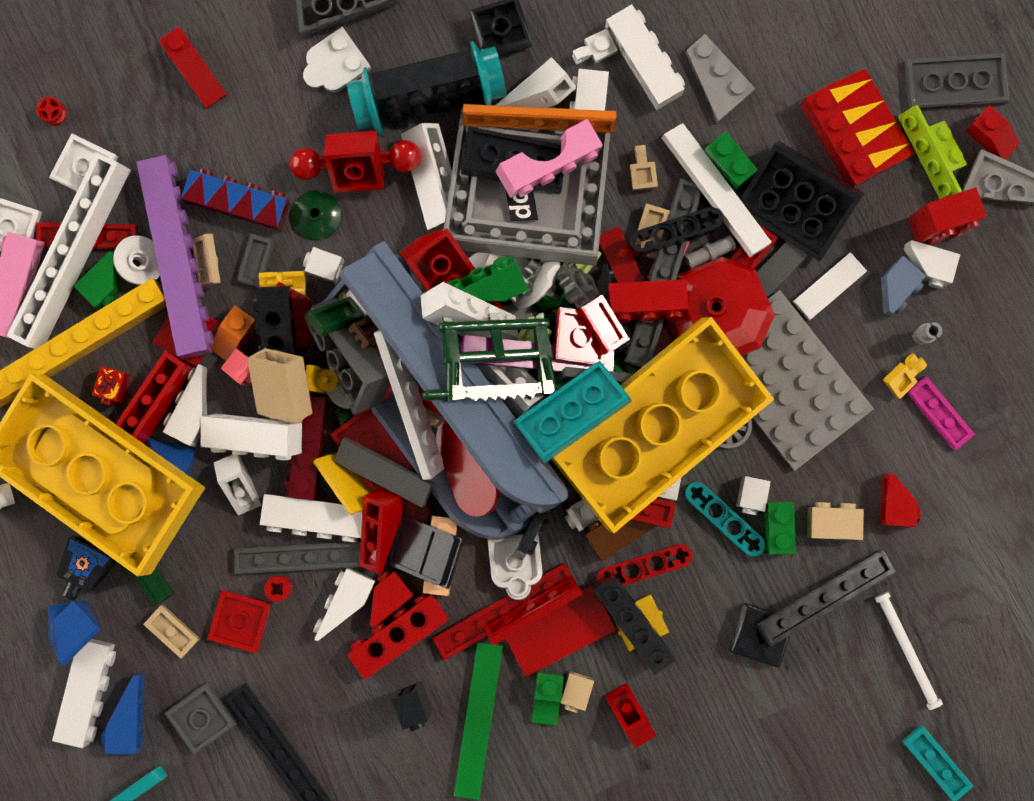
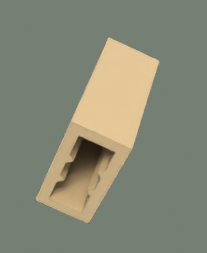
(280, 385)

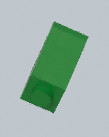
(100, 283)

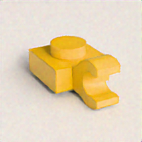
(902, 377)

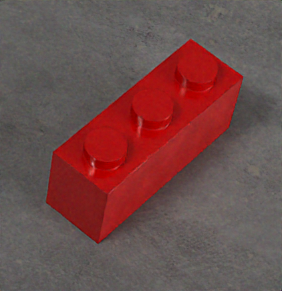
(648, 300)

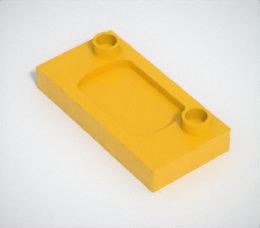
(93, 475)

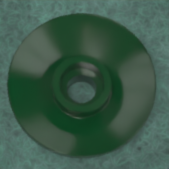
(324, 224)

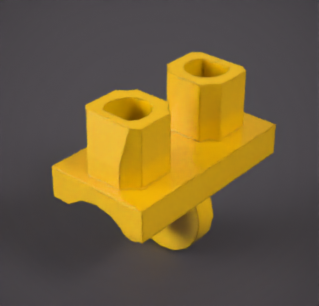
(295, 279)
(321, 379)

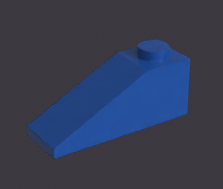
(125, 726)

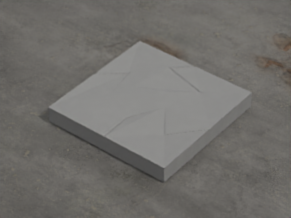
(566, 221)

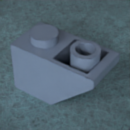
(898, 284)

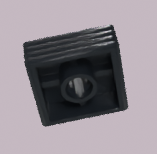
(509, 15)
(747, 643)

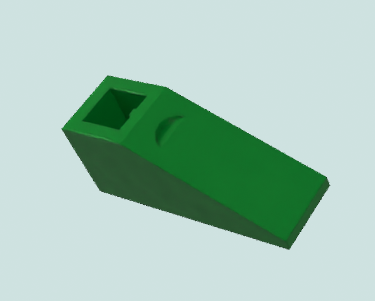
(495, 282)

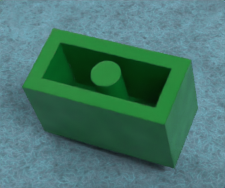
(730, 161)
(779, 528)

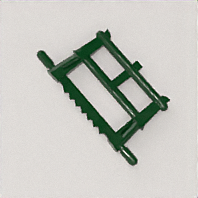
(453, 358)

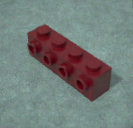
(304, 474)

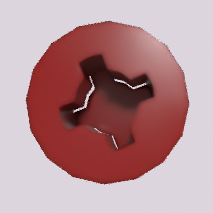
(46, 108)
(282, 585)

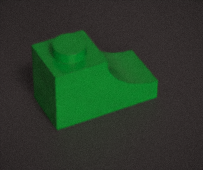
(547, 697)

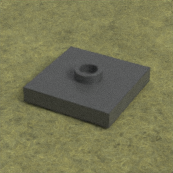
(200, 718)

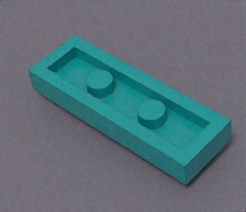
(937, 763)

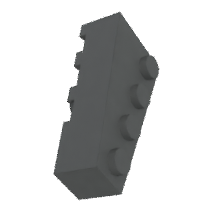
(359, 370)

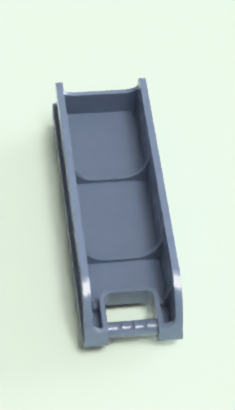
(485, 428)

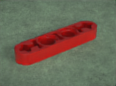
(643, 564)

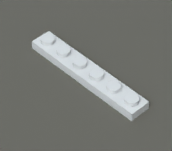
(411, 410)

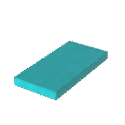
(572, 411)

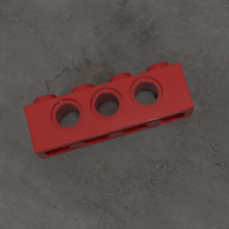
(368, 664)

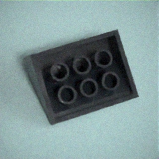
(800, 200)

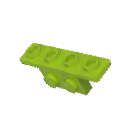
(935, 150)

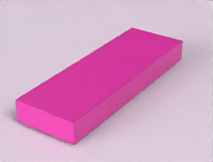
(940, 413)

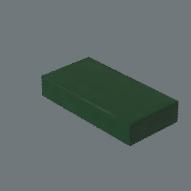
(335, 316)

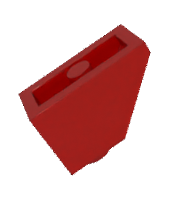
(993, 133)
(898, 504)
(389, 596)
(630, 716)

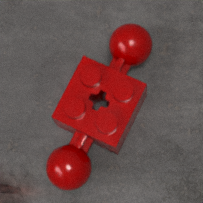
(355, 161)

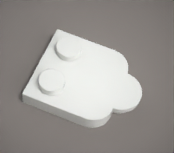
(334, 62)
(511, 572)

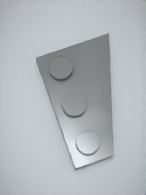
(719, 78)
(1000, 179)

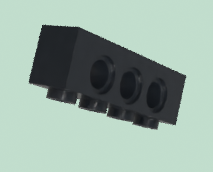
(279, 301)
(633, 623)

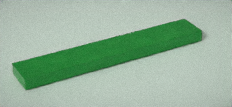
(478, 721)

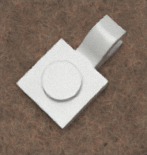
(596, 46)

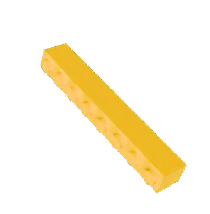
(83, 337)

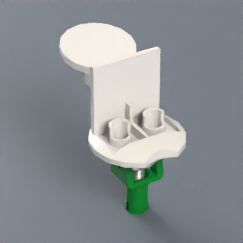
(539, 278)

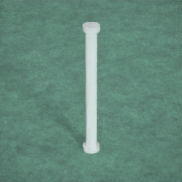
(933, 701)

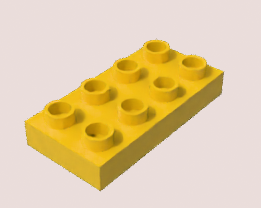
(678, 414)

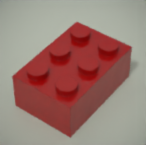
(947, 217)

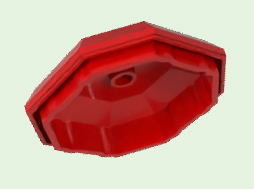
(737, 288)

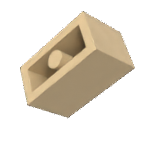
(835, 522)

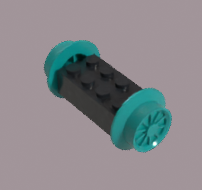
(426, 87)

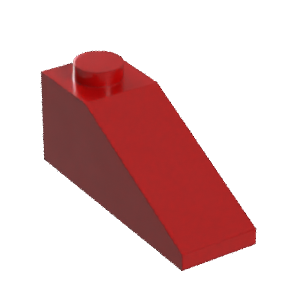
(192, 67)
(379, 526)

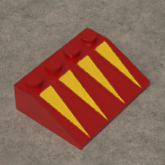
(856, 128)

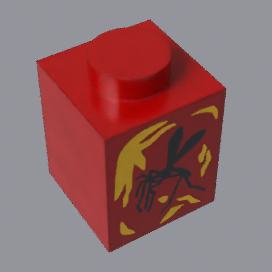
(111, 385)

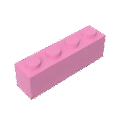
(17, 272)

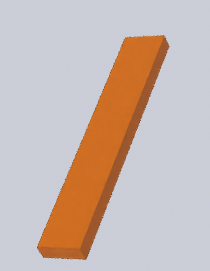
(536, 117)

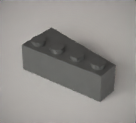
(324, 14)

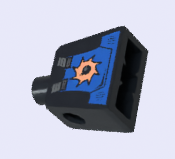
(82, 566)

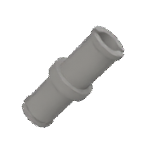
(710, 252)
(927, 333)

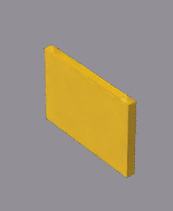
(345, 483)

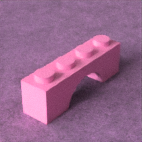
(522, 173)

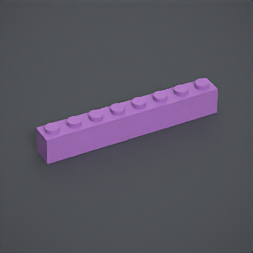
(174, 257)

